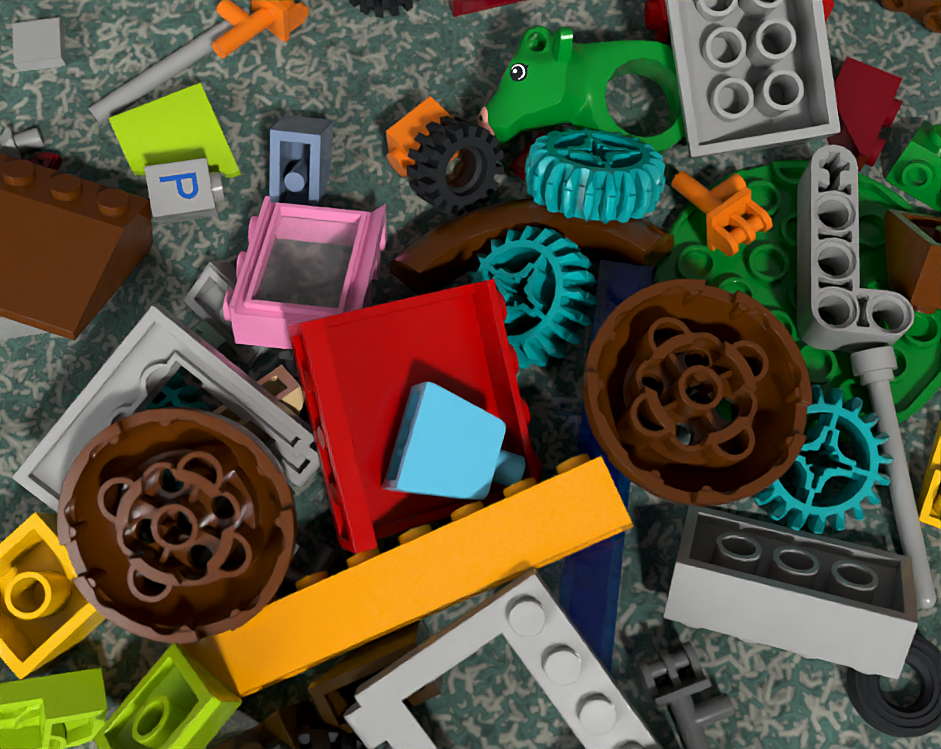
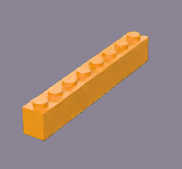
(418, 577)

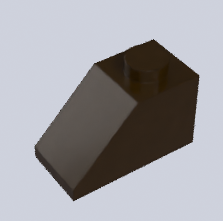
(337, 687)

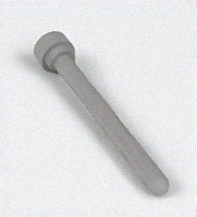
(876, 371)

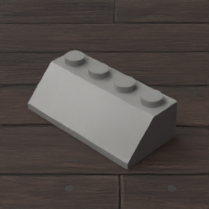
(794, 591)

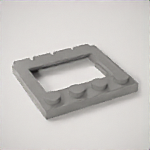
(135, 378)
(545, 643)

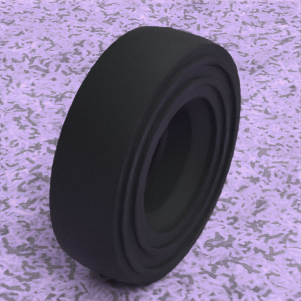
(898, 721)

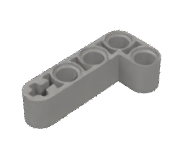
(839, 250)

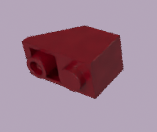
(864, 105)

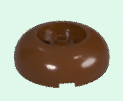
(746, 362)
(155, 583)

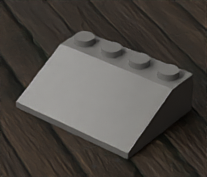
(752, 74)

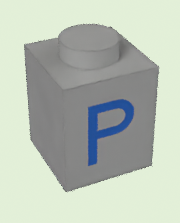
(183, 191)

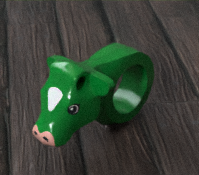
(567, 82)

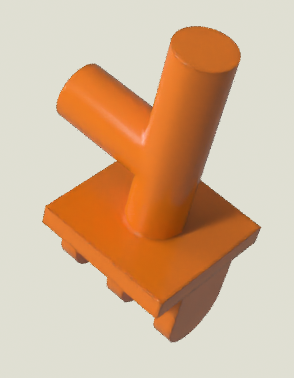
(275, 15)
(728, 209)

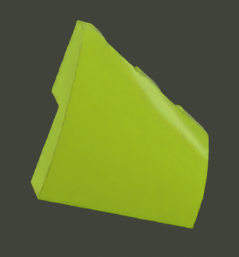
(174, 131)
(52, 710)

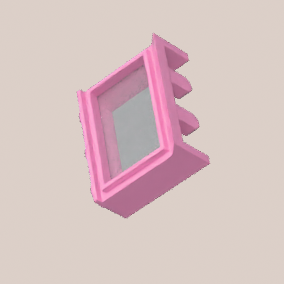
(303, 268)

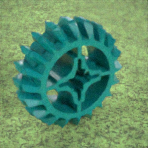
(594, 175)
(552, 280)
(860, 471)

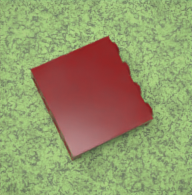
(357, 386)

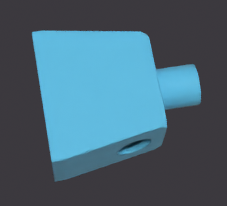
(449, 448)

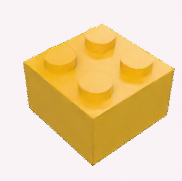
(39, 601)

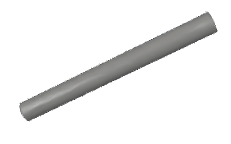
(158, 73)

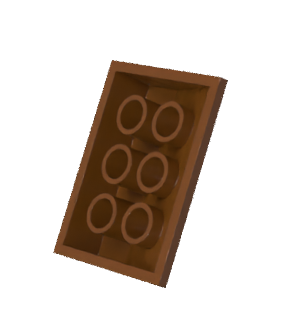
(65, 245)

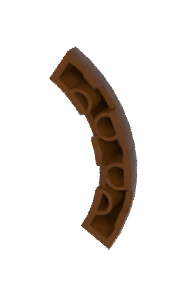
(452, 246)

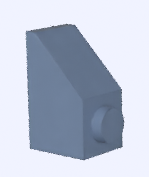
(300, 160)

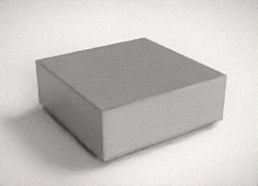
(39, 44)

